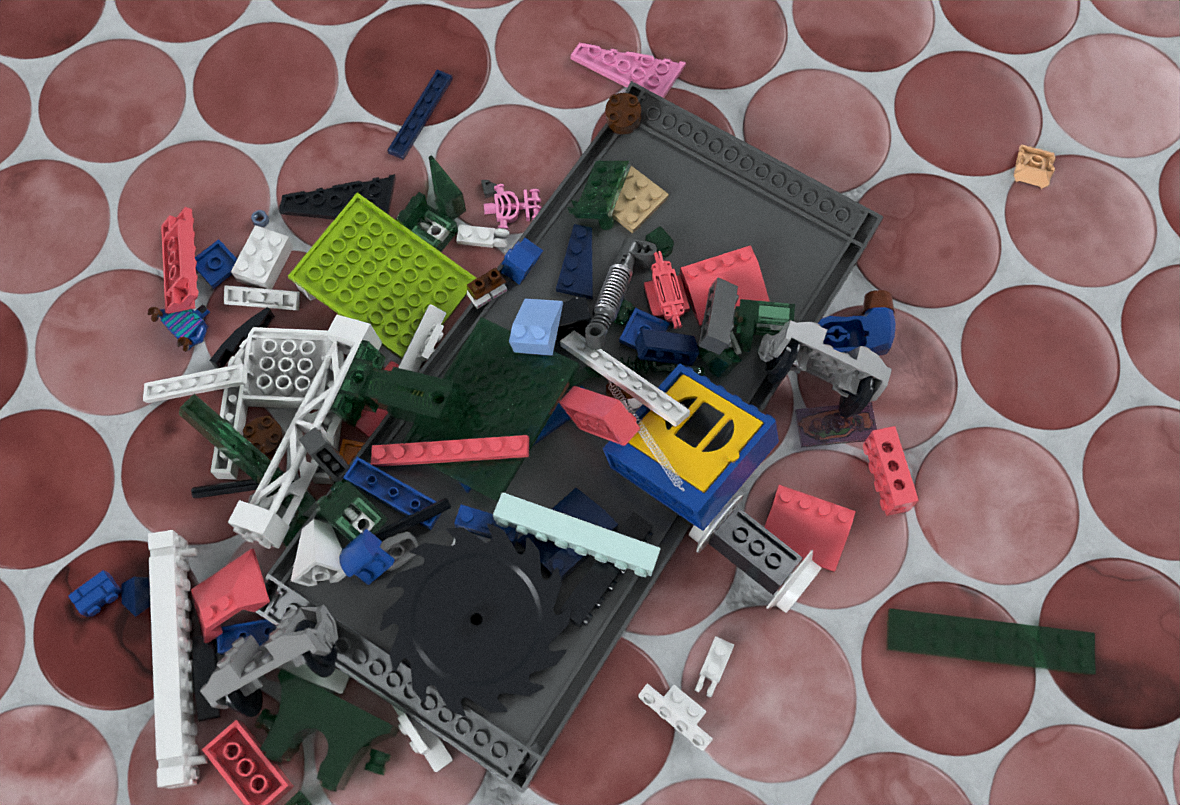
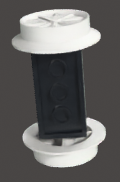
(758, 554)

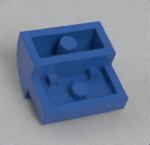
(365, 558)

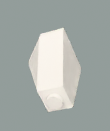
(317, 555)

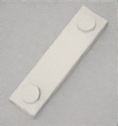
(261, 297)

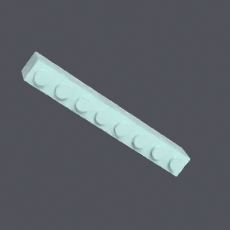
(576, 534)

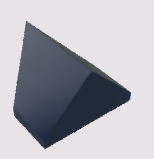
(136, 594)

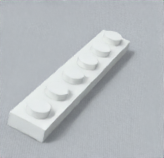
(195, 383)

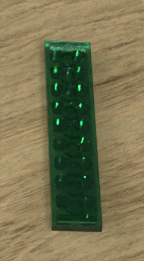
(991, 641)

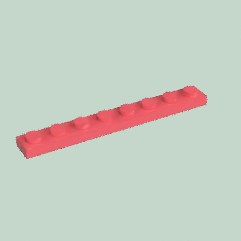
(450, 451)

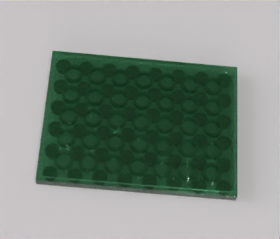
(507, 398)

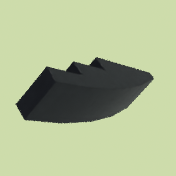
(232, 343)
(204, 665)

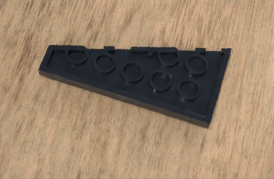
(331, 201)

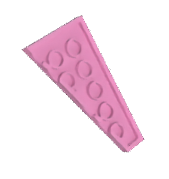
(623, 68)

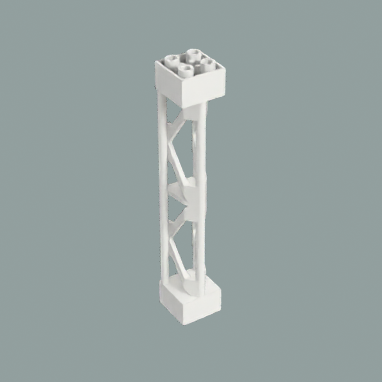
(253, 519)

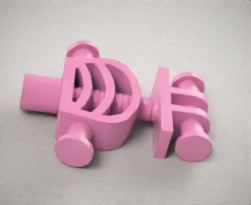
(495, 208)

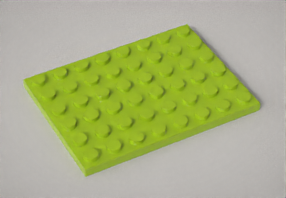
(380, 274)

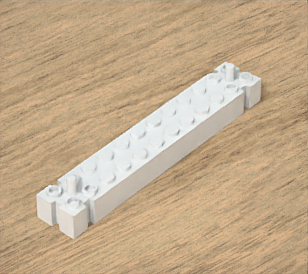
(172, 661)

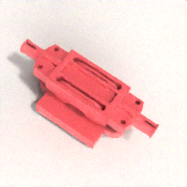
(666, 292)

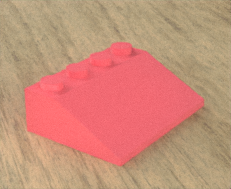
(736, 267)
(809, 525)

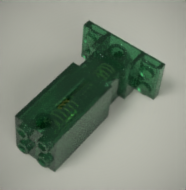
(401, 392)

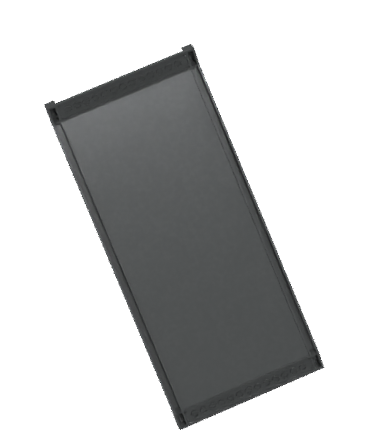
(717, 202)

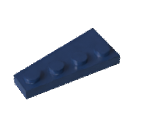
(577, 265)

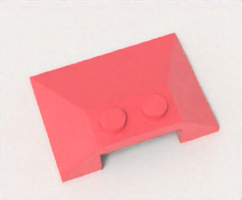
(228, 592)

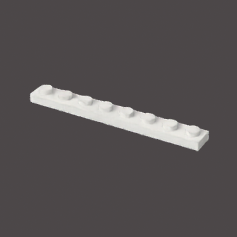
(626, 379)

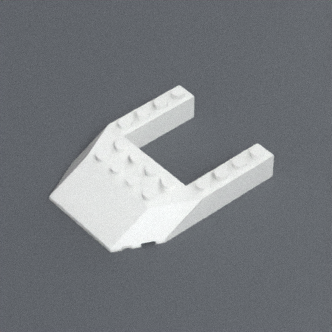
(278, 376)

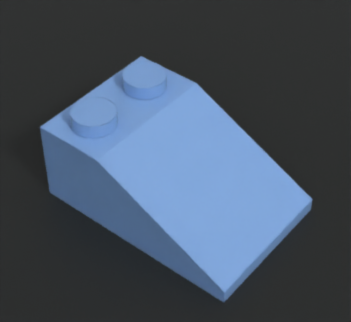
(536, 327)

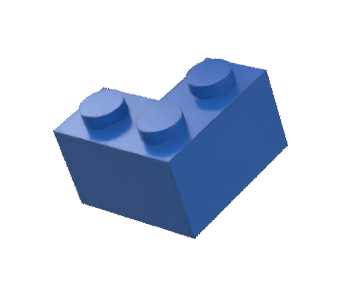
(520, 260)

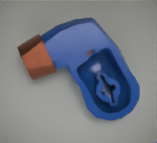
(871, 330)

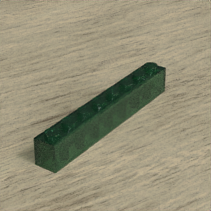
(235, 447)

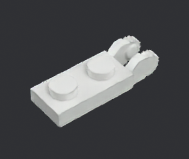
(481, 236)
(714, 664)

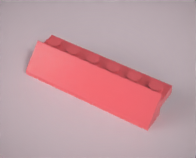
(179, 262)

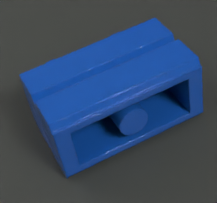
(95, 594)

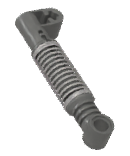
(632, 253)

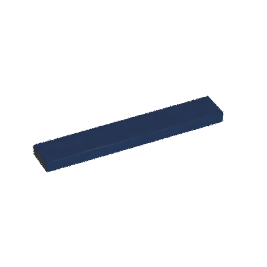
(420, 114)

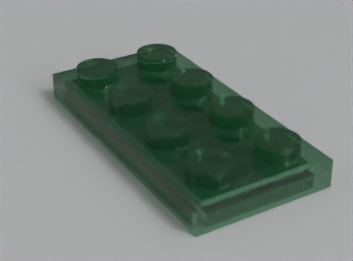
(602, 190)

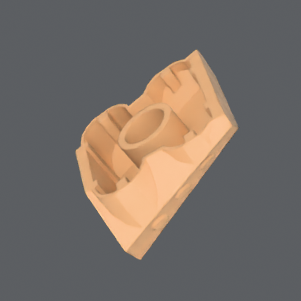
(1034, 166)

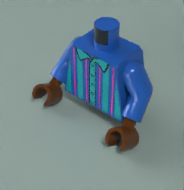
(184, 325)

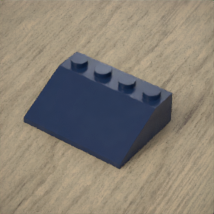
(567, 560)

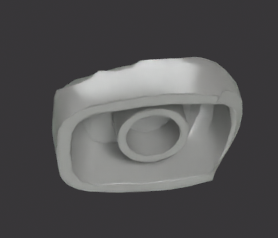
(399, 547)

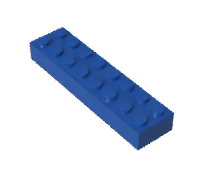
(389, 490)
(258, 629)

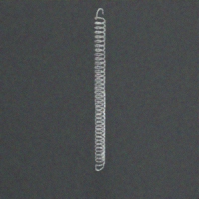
(652, 441)

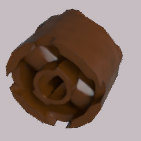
(623, 113)
(264, 435)

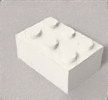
(262, 258)

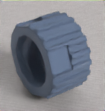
(260, 213)

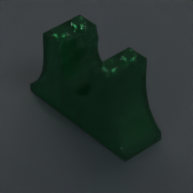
(311, 710)

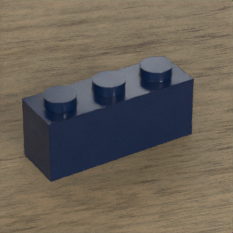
(666, 347)

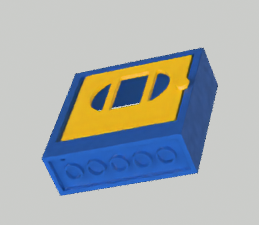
(694, 467)

